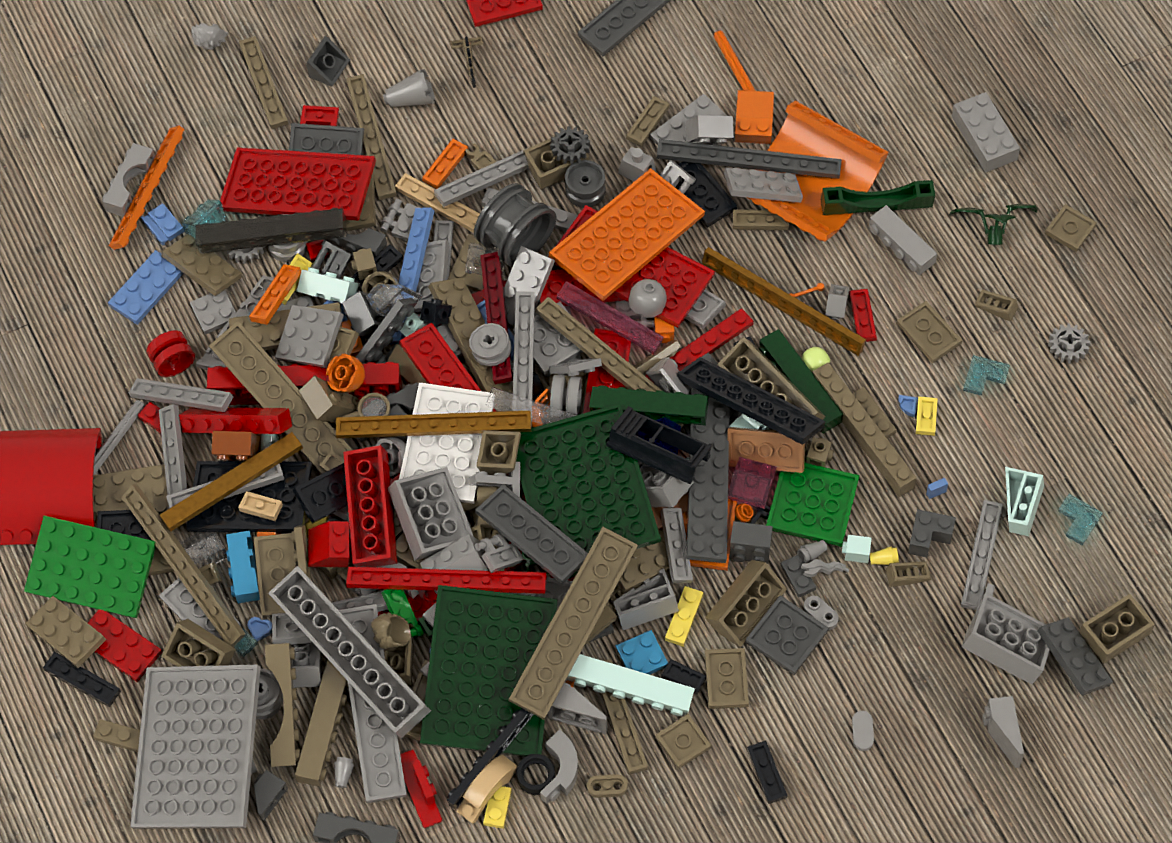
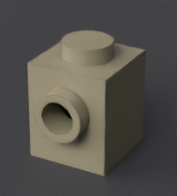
(363, 263)

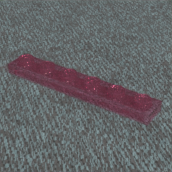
(609, 317)

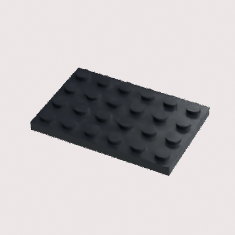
(225, 514)

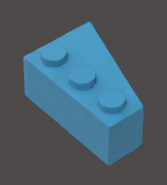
(243, 567)

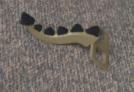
(467, 49)

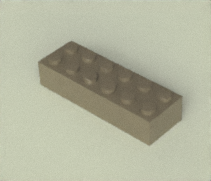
(753, 366)

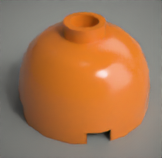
(345, 373)

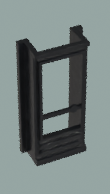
(623, 440)

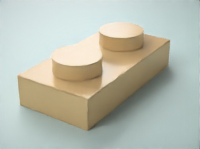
(260, 506)

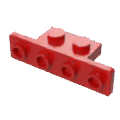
(420, 790)

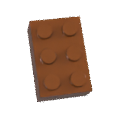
(235, 445)

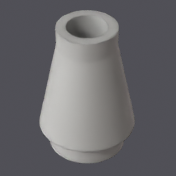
(811, 551)
(343, 770)

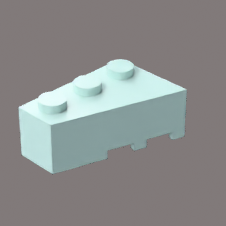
(326, 285)
(1023, 498)

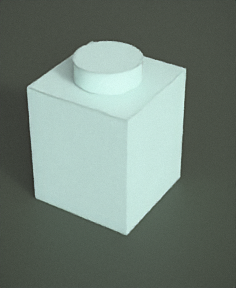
(857, 548)

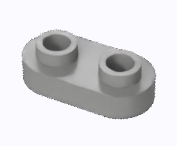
(821, 611)

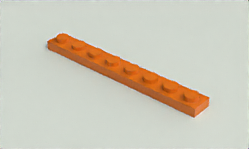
(146, 188)

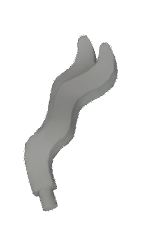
(819, 566)

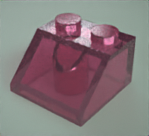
(752, 482)

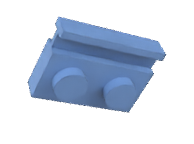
(162, 224)

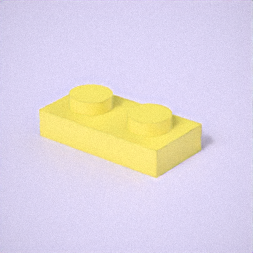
(926, 416)
(497, 808)

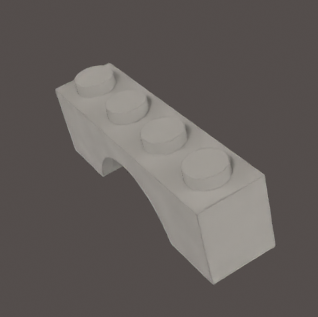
(136, 162)

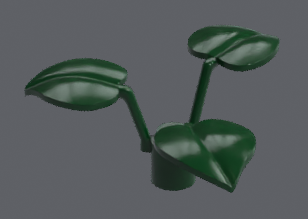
(995, 233)

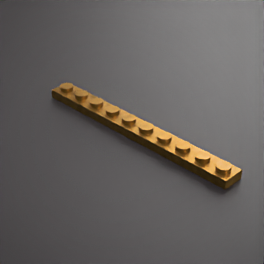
(783, 301)
(432, 424)

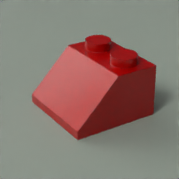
(329, 544)

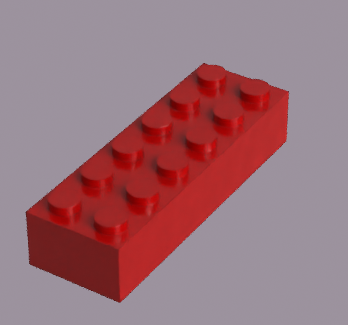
(370, 507)

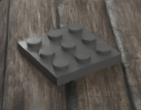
(787, 635)

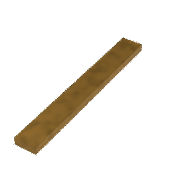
(231, 481)

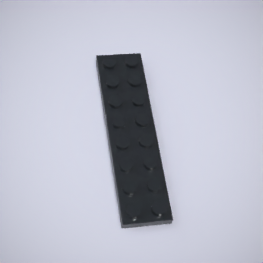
(751, 400)

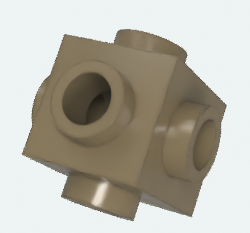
(819, 452)

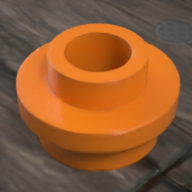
(744, 512)

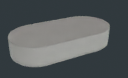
(862, 731)

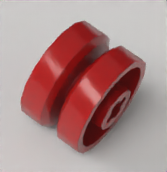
(170, 353)

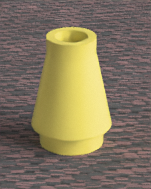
(885, 556)

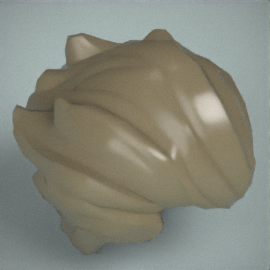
(390, 631)

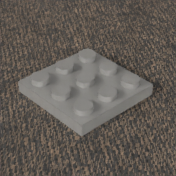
(309, 336)
(550, 345)

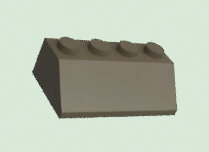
(745, 602)

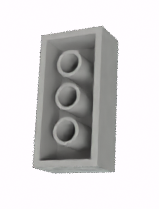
(985, 132)

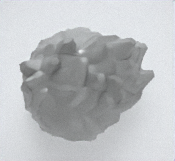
(208, 36)

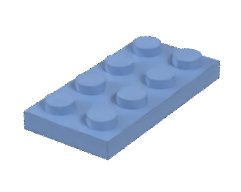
(145, 288)

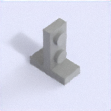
(510, 480)

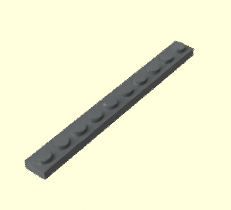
(749, 158)

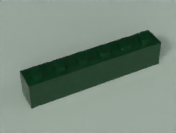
(787, 360)
(655, 405)

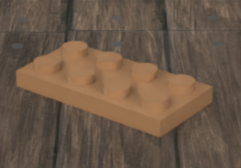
(765, 447)

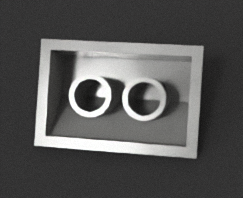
(457, 556)

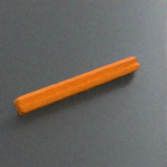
(733, 61)

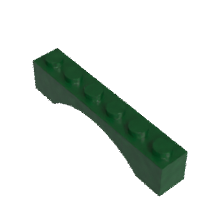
(910, 196)

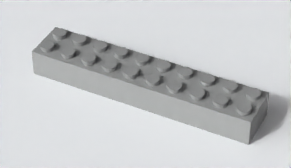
(349, 652)

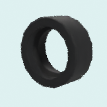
(534, 759)

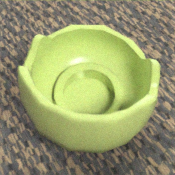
(815, 358)

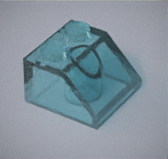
(208, 212)

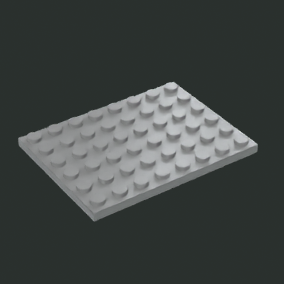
(196, 747)

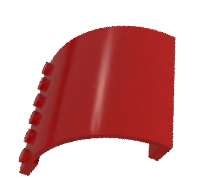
(45, 476)

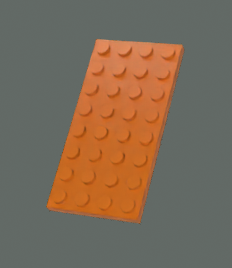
(626, 234)

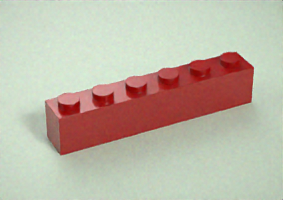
(237, 420)

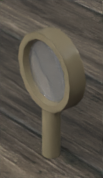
(372, 405)

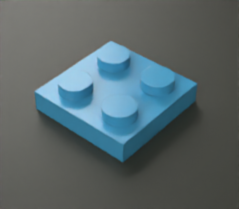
(642, 654)

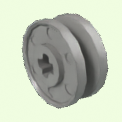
(490, 344)

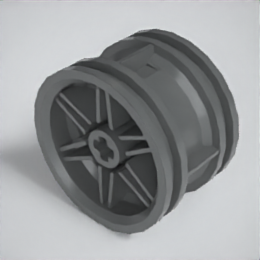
(514, 222)

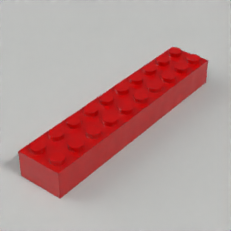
(379, 378)

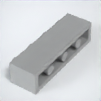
(902, 240)

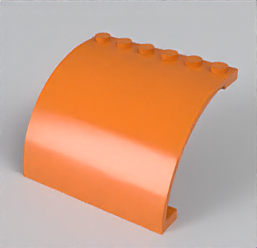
(815, 135)

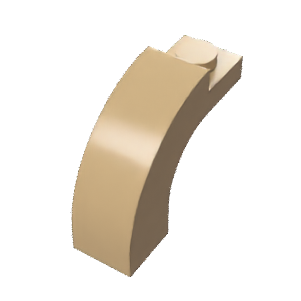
(483, 787)

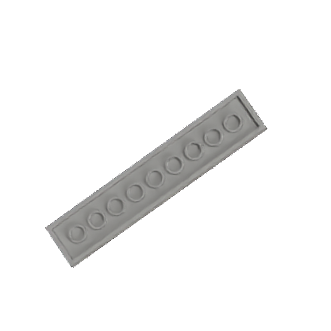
(375, 739)

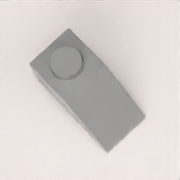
(837, 301)

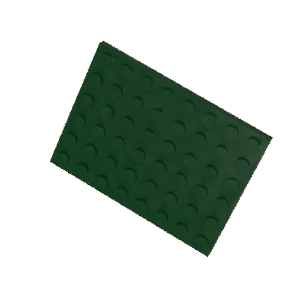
(583, 482)
(475, 663)

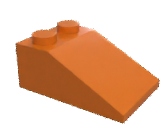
(754, 117)

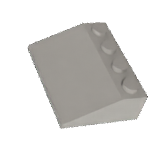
(429, 512)
(1007, 639)

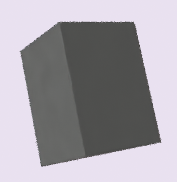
(326, 62)

